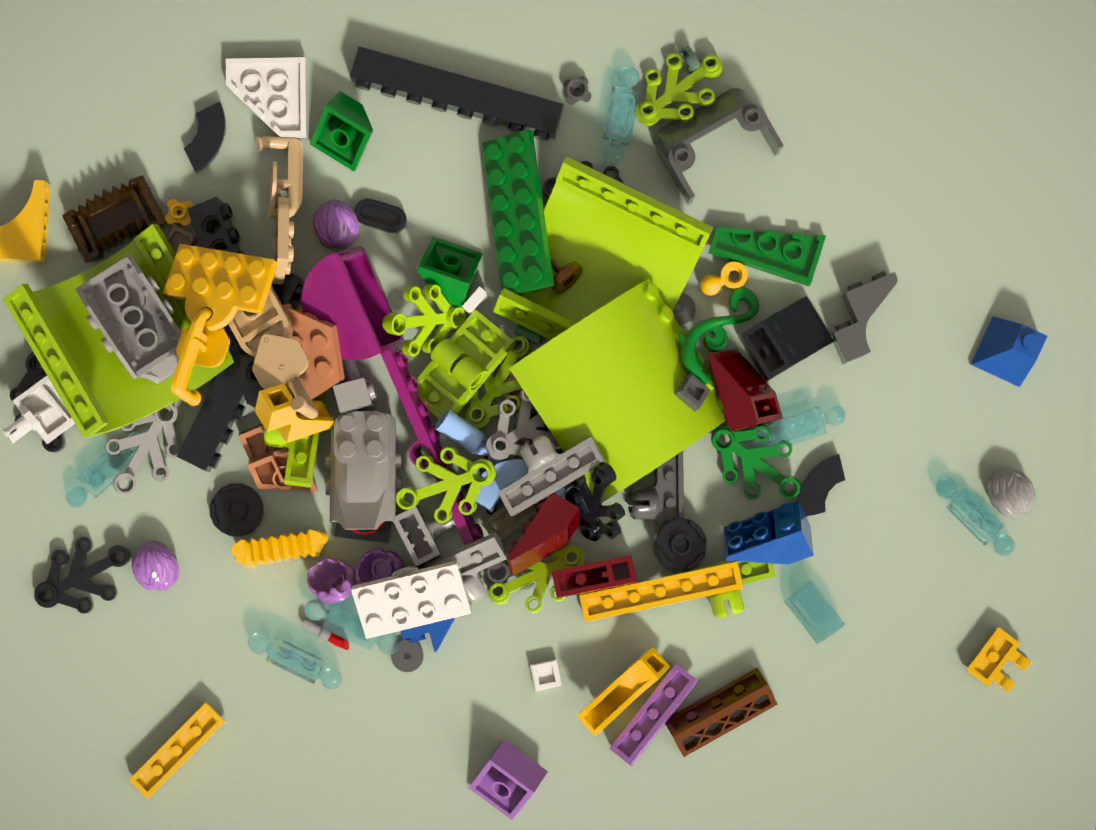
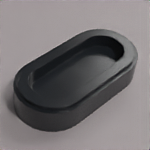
(380, 216)

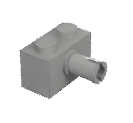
(355, 392)
(420, 534)

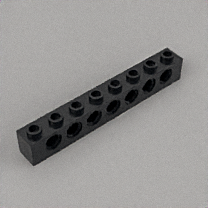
(204, 219)

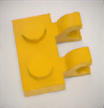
(993, 657)

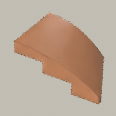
(267, 462)

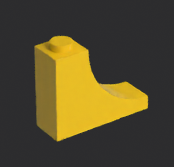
(26, 235)

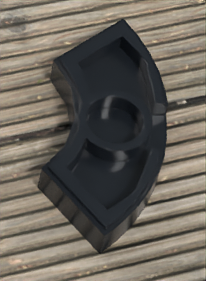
(208, 138)
(819, 483)

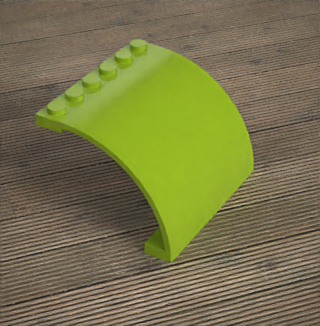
(617, 241)
(83, 372)
(618, 384)

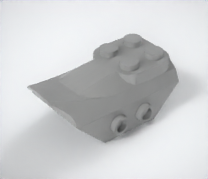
(133, 320)
(363, 470)

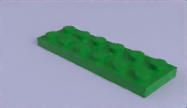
(517, 213)

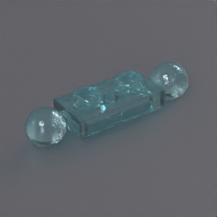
(621, 115)
(800, 426)
(100, 474)
(975, 516)
(349, 626)
(295, 660)

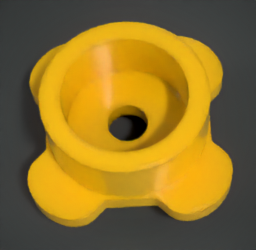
(172, 216)

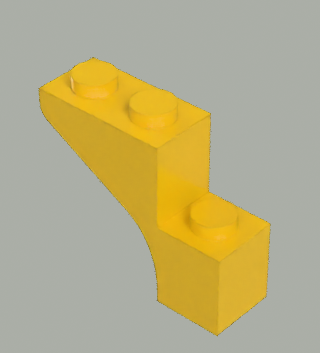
(275, 412)
(623, 691)

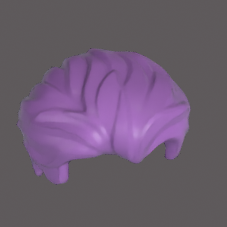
(335, 224)
(377, 565)
(155, 566)
(331, 580)

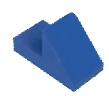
(437, 632)

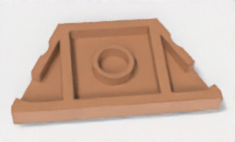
(322, 348)

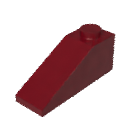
(594, 577)

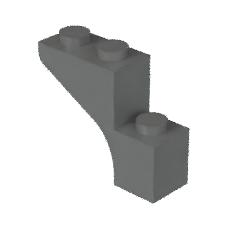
(861, 304)

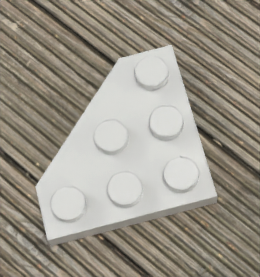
(273, 91)

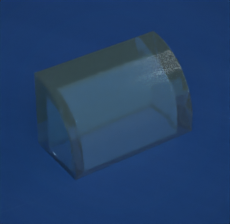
(814, 612)

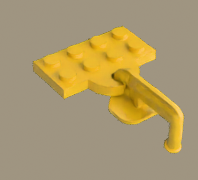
(213, 290)

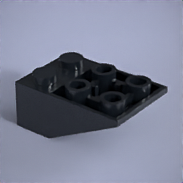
(785, 338)

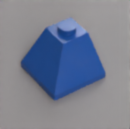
(1008, 350)

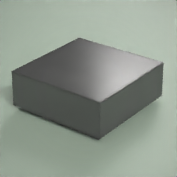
(692, 392)

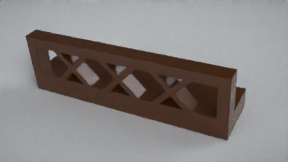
(718, 708)

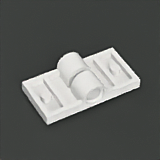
(411, 599)

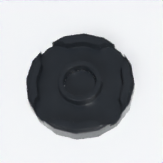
(236, 509)
(679, 544)

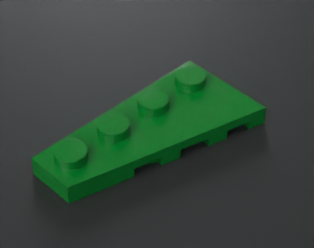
(779, 254)

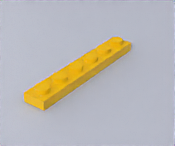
(661, 591)

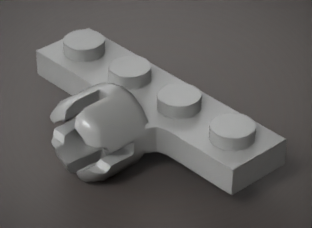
(548, 471)
(473, 559)

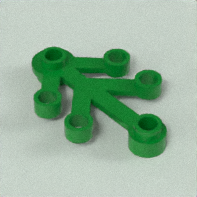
(752, 459)

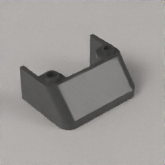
(675, 139)

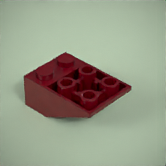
(743, 391)
(544, 534)

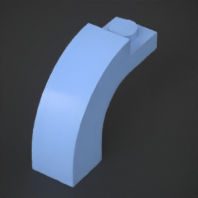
(506, 474)

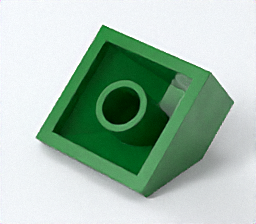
(343, 131)
(450, 268)

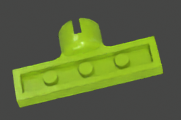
(300, 454)
(750, 573)

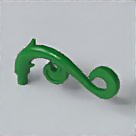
(714, 326)

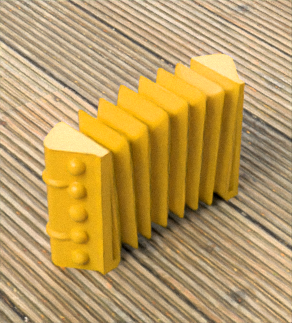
(277, 548)

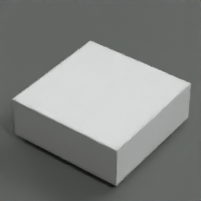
(475, 301)
(545, 675)

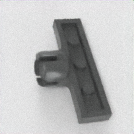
(665, 498)

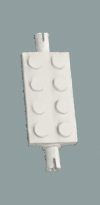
(40, 411)

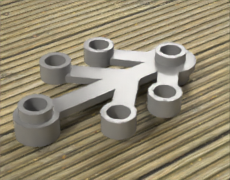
(524, 429)
(147, 443)

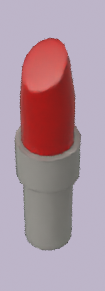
(325, 635)

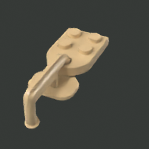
(285, 206)
(276, 354)

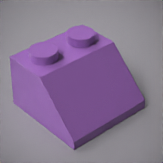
(508, 779)

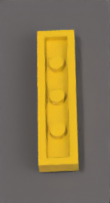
(177, 750)

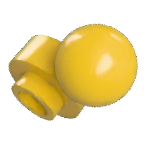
(712, 284)

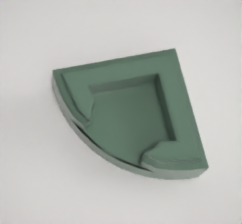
(689, 59)

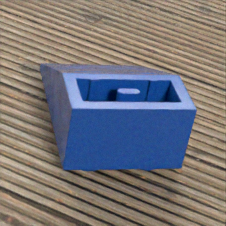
(770, 537)

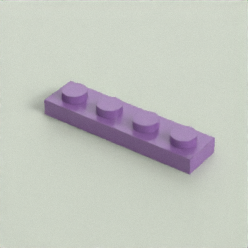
(653, 714)

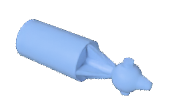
(464, 434)

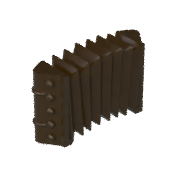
(113, 218)

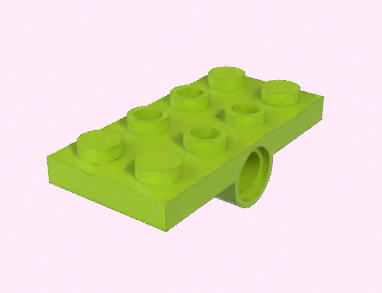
(462, 364)

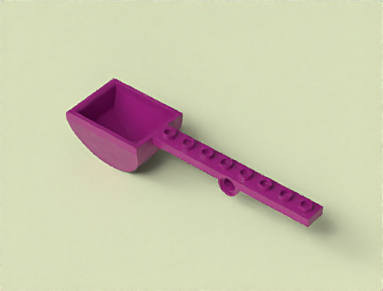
(348, 294)

